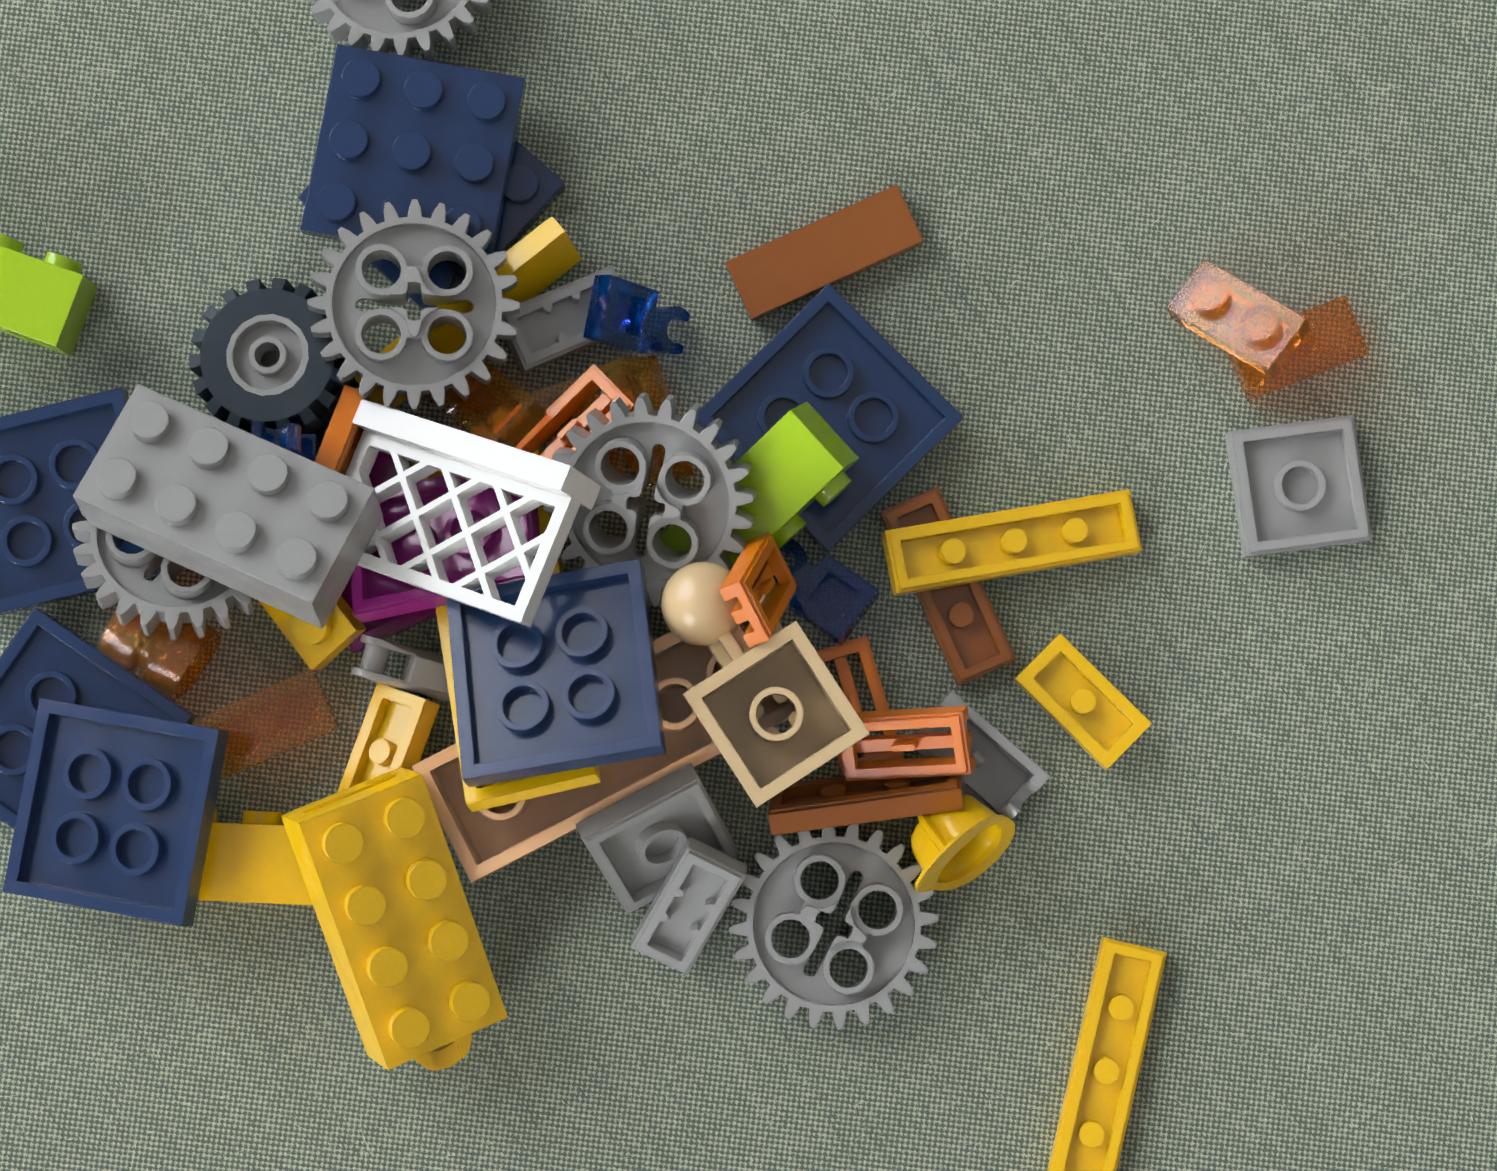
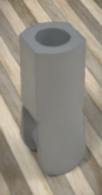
(422, 671)

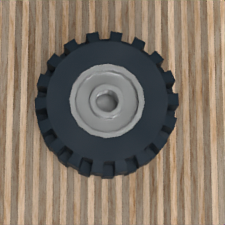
(264, 361)

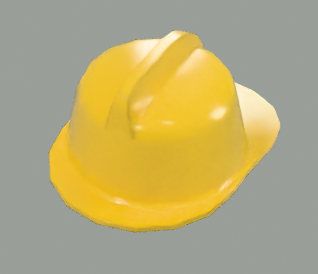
(959, 845)

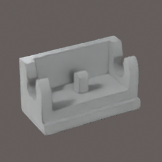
(1002, 772)

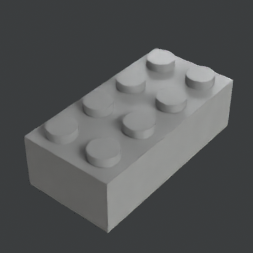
(229, 505)

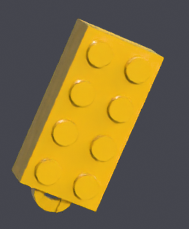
(396, 920)

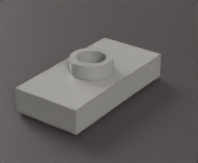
(553, 323)
(688, 905)

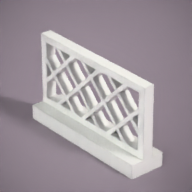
(485, 465)

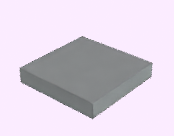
(1298, 486)
(645, 833)

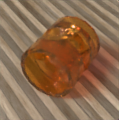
(166, 663)

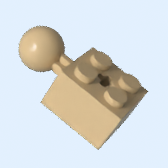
(732, 697)

